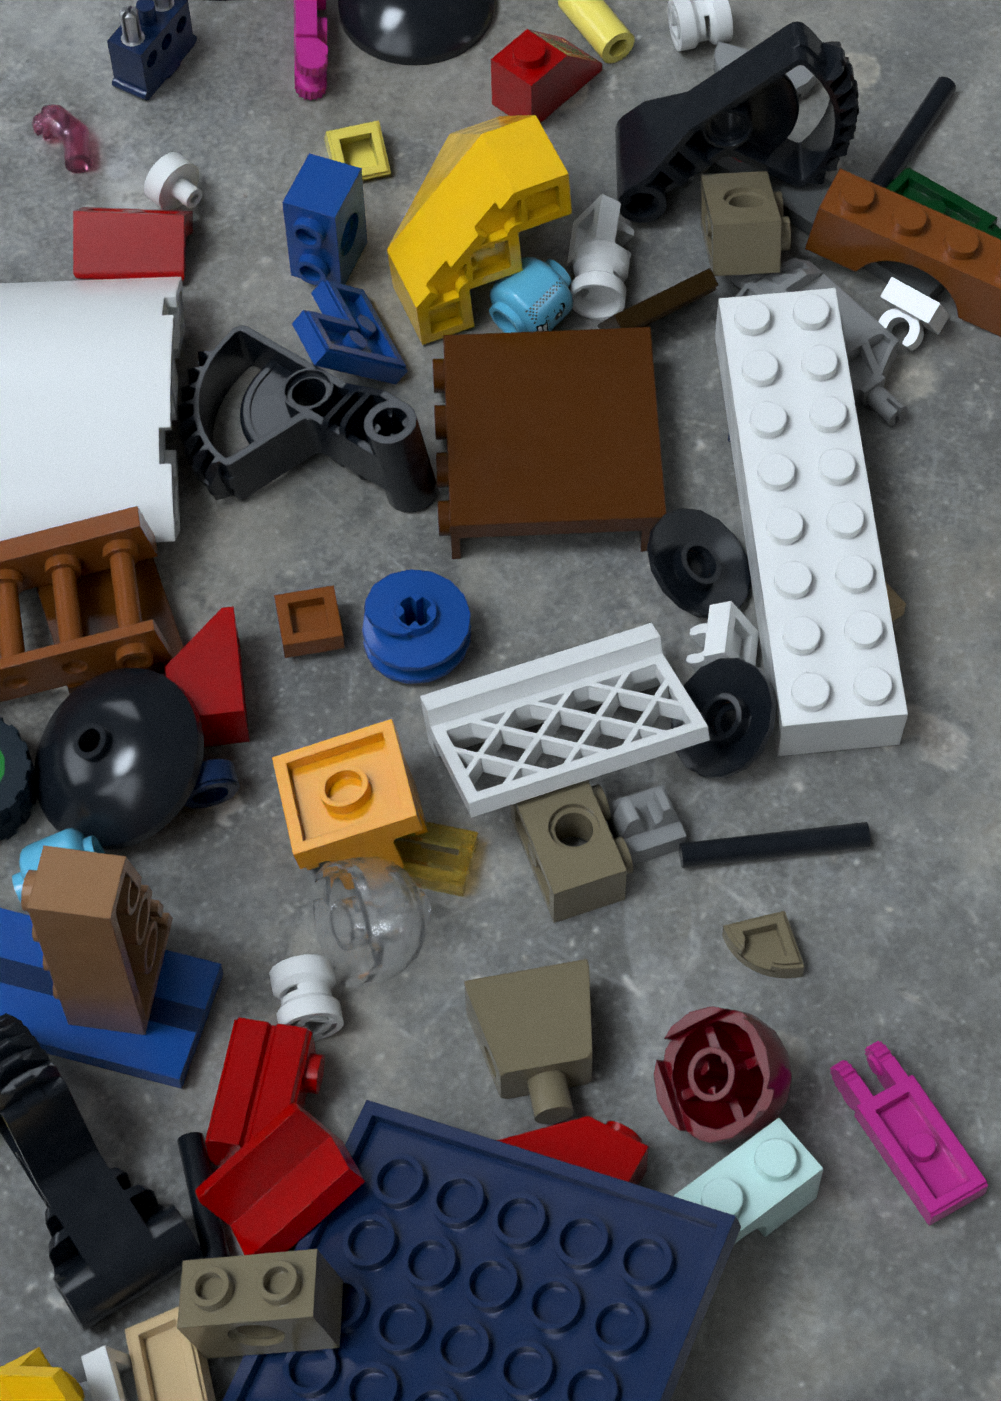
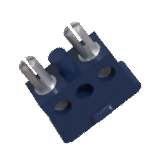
(150, 45)

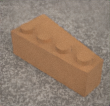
(97, 936)

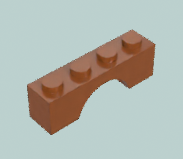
(872, 224)

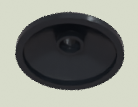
(415, 29)
(138, 771)

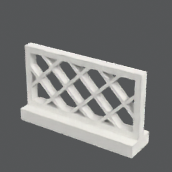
(554, 693)

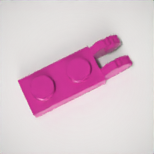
(310, 49)
(911, 1136)

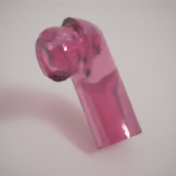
(59, 122)

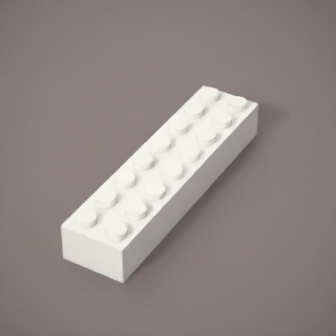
(809, 523)

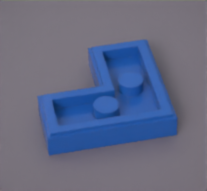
(348, 335)

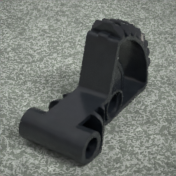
(738, 114)
(297, 413)
(105, 1234)

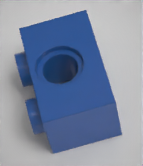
(325, 220)

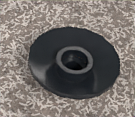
(697, 561)
(721, 693)

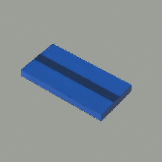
(174, 1026)

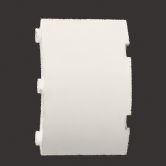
(89, 402)

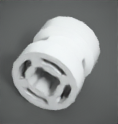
(698, 22)
(599, 279)
(306, 995)

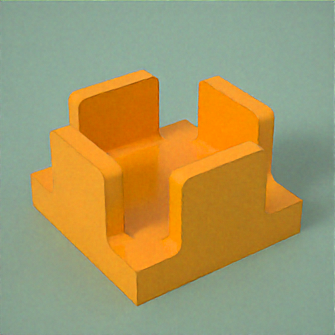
(349, 797)

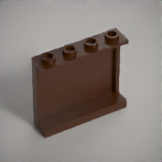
(548, 434)

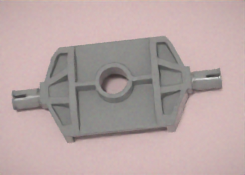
(867, 342)

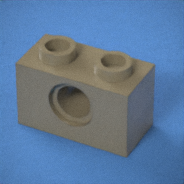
(743, 223)
(569, 876)
(260, 1304)

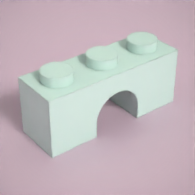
(760, 1181)

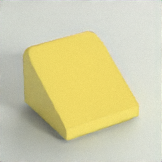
(360, 147)

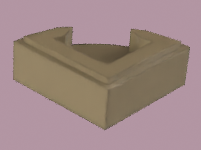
(765, 945)

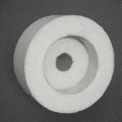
(173, 182)

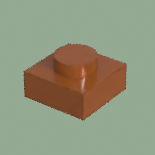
(309, 621)

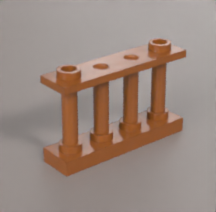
(59, 559)

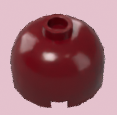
(722, 1075)

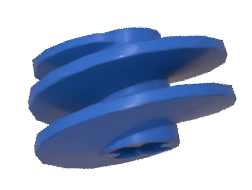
(415, 626)

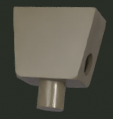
(535, 1034)

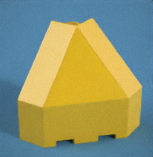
(469, 217)

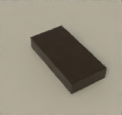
(664, 302)

